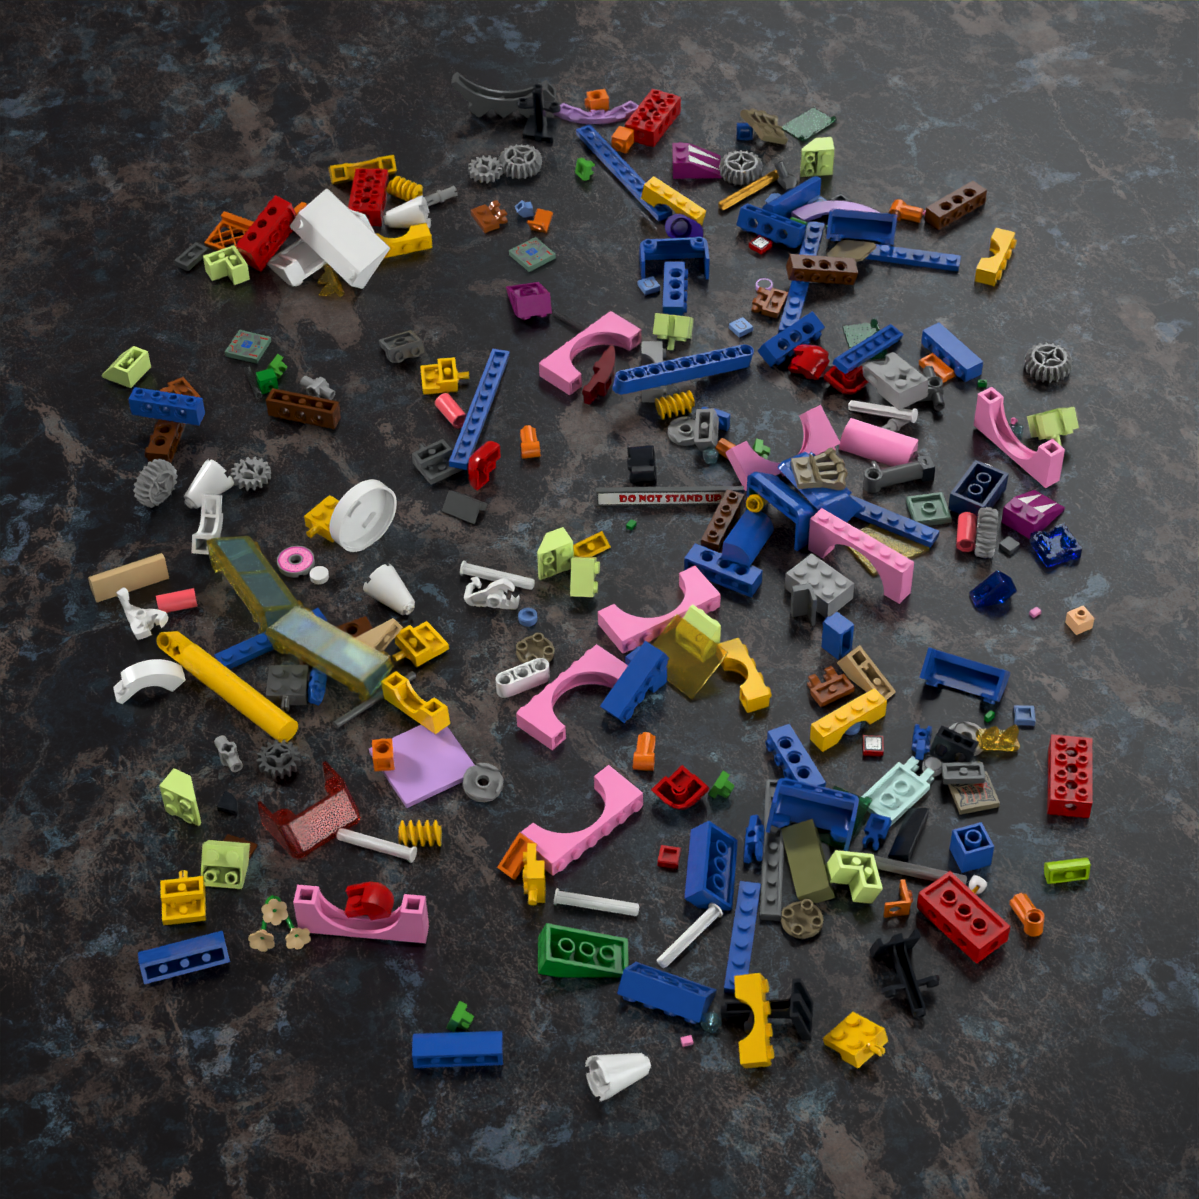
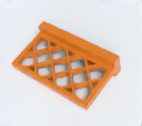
(235, 224)

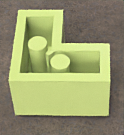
(227, 263)
(583, 576)
(858, 871)

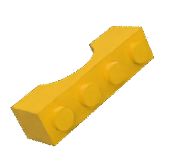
(345, 172)
(657, 192)
(416, 239)
(990, 269)
(753, 692)
(400, 693)
(829, 729)
(756, 1047)

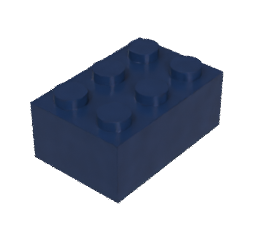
(978, 489)

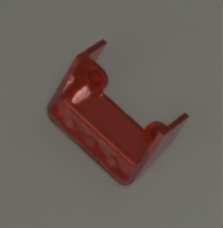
(318, 823)

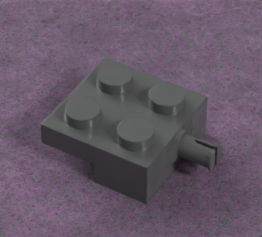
(434, 461)
(287, 685)

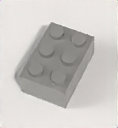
(829, 585)

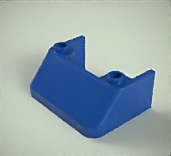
(861, 225)
(674, 249)
(786, 501)
(834, 501)
(964, 675)
(804, 801)

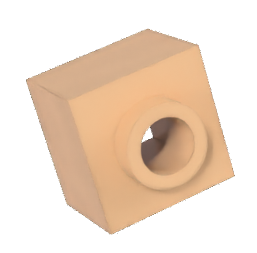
(1079, 620)

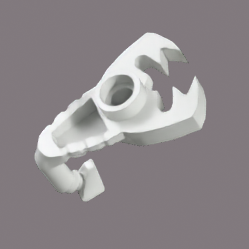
(492, 596)
(141, 619)

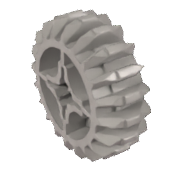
(520, 161)
(741, 167)
(1048, 362)
(155, 483)
(986, 532)

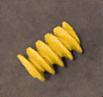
(404, 189)
(674, 404)
(420, 833)

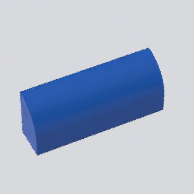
(795, 198)
(747, 538)
(183, 957)
(457, 1049)

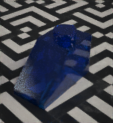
(993, 590)

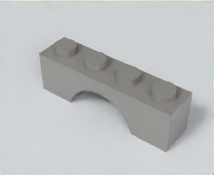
(653, 353)

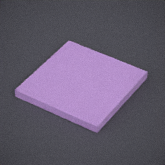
(426, 764)

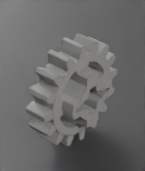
(485, 169)
(251, 473)

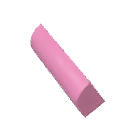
(877, 443)

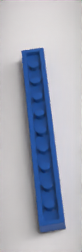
(620, 169)
(798, 289)
(479, 409)

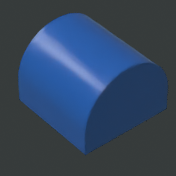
(744, 131)

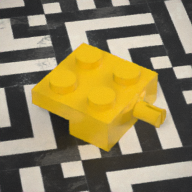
(441, 376)
(319, 518)
(419, 644)
(533, 876)
(183, 899)
(857, 1039)

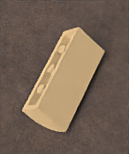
(130, 576)

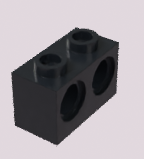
(954, 745)

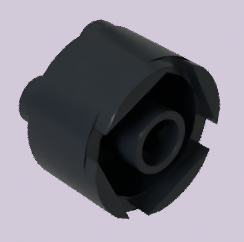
(642, 464)

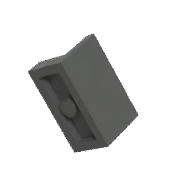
(463, 506)
(804, 602)

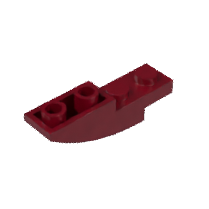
(603, 376)

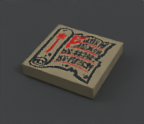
(974, 796)

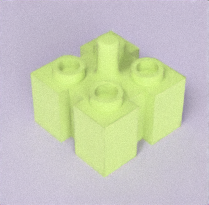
(673, 328)
(1053, 423)

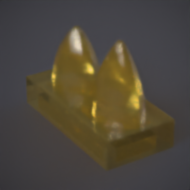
(332, 282)
(998, 739)

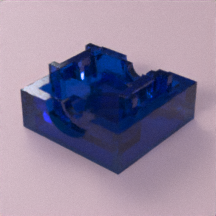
(1055, 551)

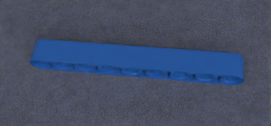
(682, 369)

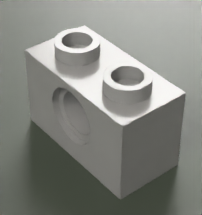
(706, 428)

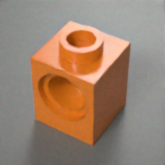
(597, 100)
(622, 139)
(383, 754)

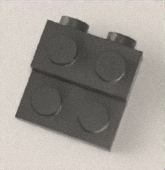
(402, 346)

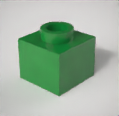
(266, 380)

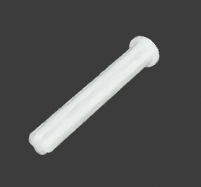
(883, 410)
(493, 575)
(377, 844)
(596, 903)
(690, 935)

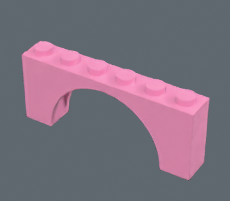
(606, 331)
(991, 420)
(817, 439)
(893, 568)
(632, 631)
(538, 717)
(620, 802)
(319, 916)

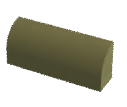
(807, 862)

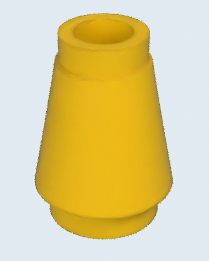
(755, 503)

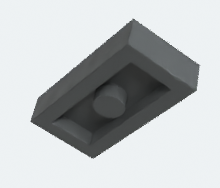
(191, 256)
(963, 773)

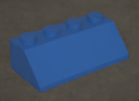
(711, 867)
(665, 992)

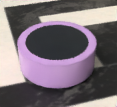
(764, 283)

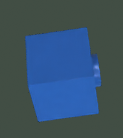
(971, 847)

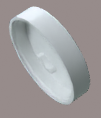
(363, 515)

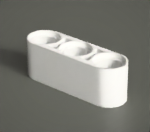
(522, 677)

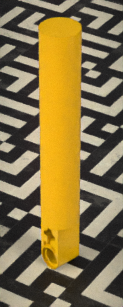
(228, 685)

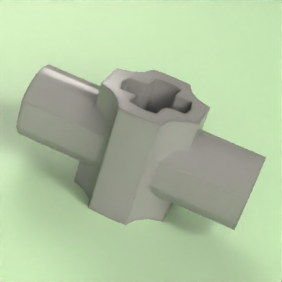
(317, 387)
(228, 753)

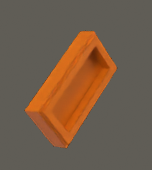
(940, 368)
(513, 860)

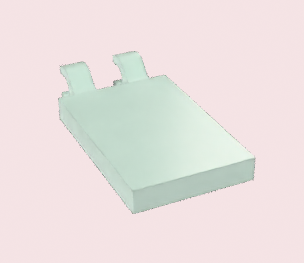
(899, 790)

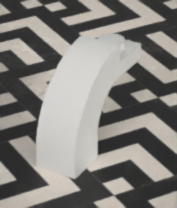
(210, 523)
(146, 674)

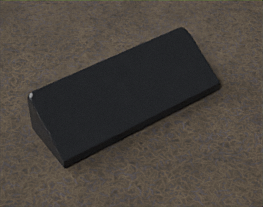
(909, 834)

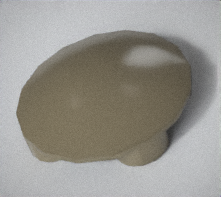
(534, 647)
(802, 919)

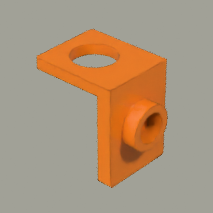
(541, 221)
(906, 900)

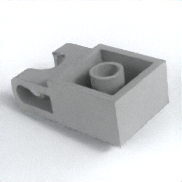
(896, 381)

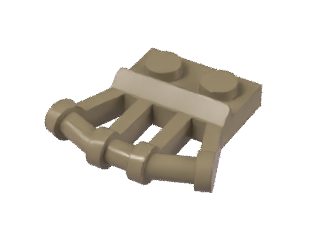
(764, 125)
(807, 471)

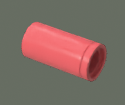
(451, 410)
(966, 532)
(177, 600)

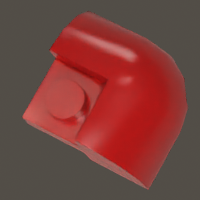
(809, 361)
(846, 383)
(482, 463)
(680, 789)
(369, 899)

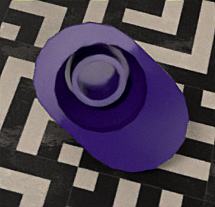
(682, 227)

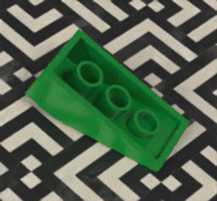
(580, 953)

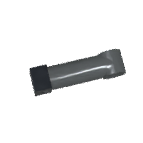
(876, 478)

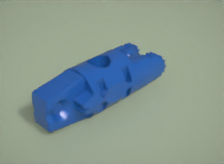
(316, 686)
(921, 741)
(754, 839)

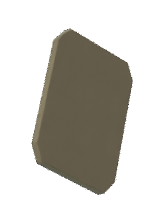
(852, 249)

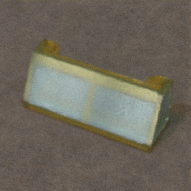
(252, 578)
(330, 651)

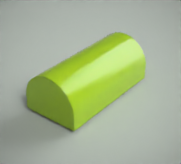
(1067, 870)

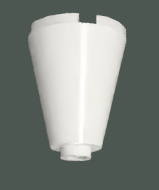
(408, 214)
(209, 480)
(389, 590)
(615, 1072)

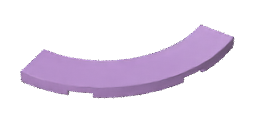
(597, 116)
(818, 209)

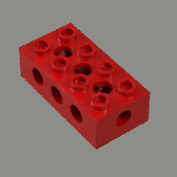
(654, 117)
(370, 187)
(267, 233)
(1072, 798)
(963, 917)

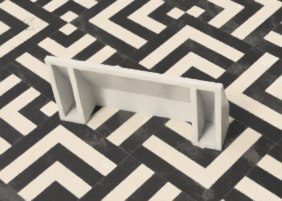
(340, 238)
(301, 260)

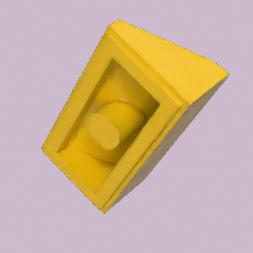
(591, 546)

